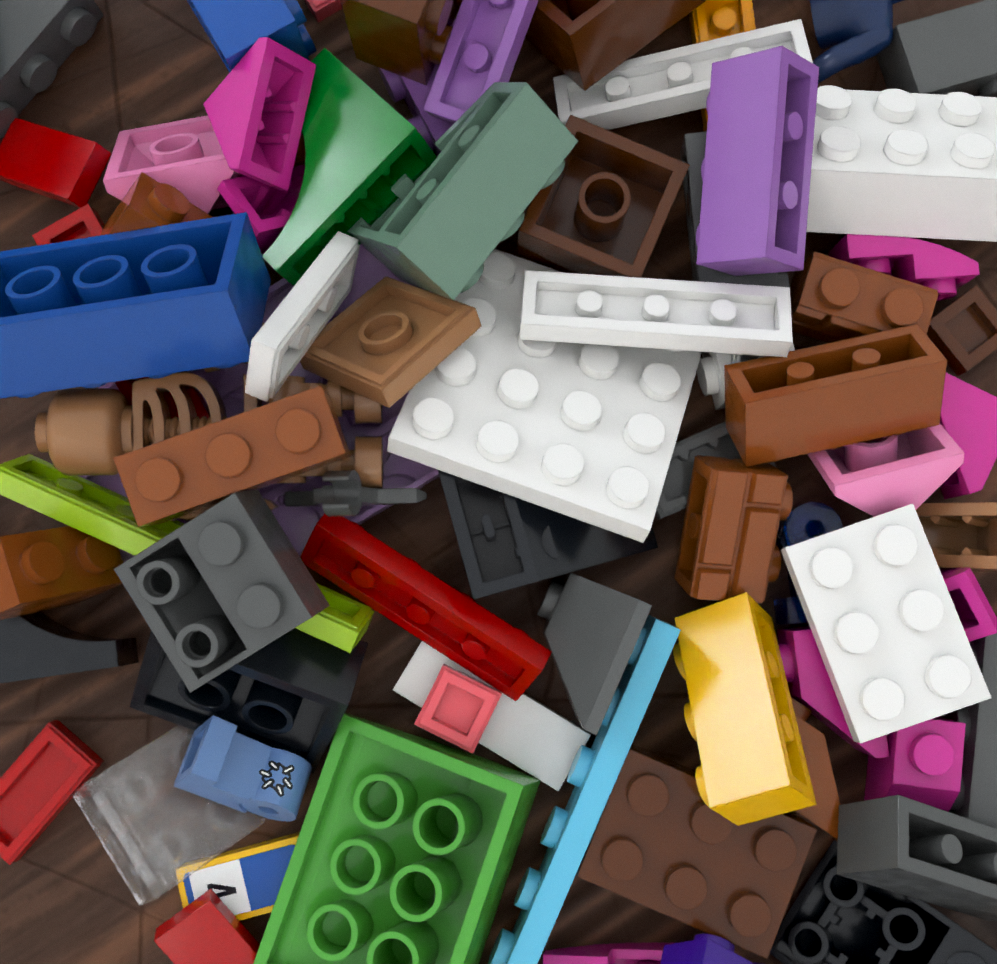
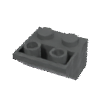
(221, 587)

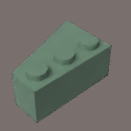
(471, 193)

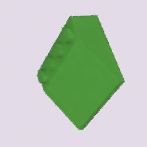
(398, 853)

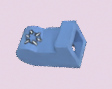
(243, 772)

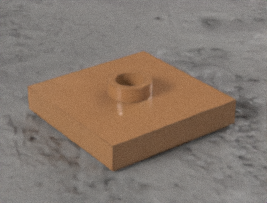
(389, 340)

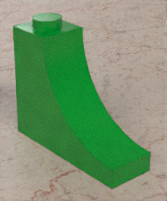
(352, 160)

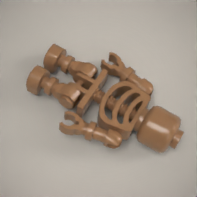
(97, 424)

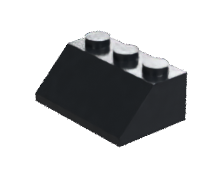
(280, 695)

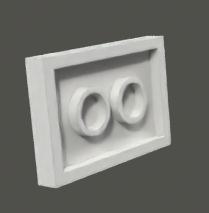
(885, 624)

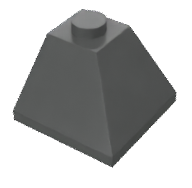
(590, 641)

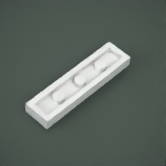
(667, 80)
(656, 313)

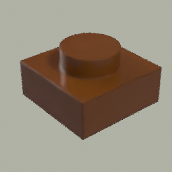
(965, 330)

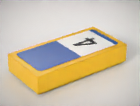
(243, 877)

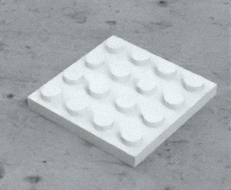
(549, 419)

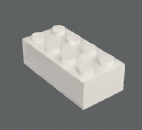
(904, 164)

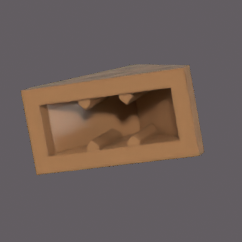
(962, 534)

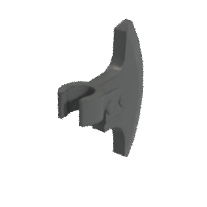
(348, 496)

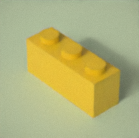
(741, 712)

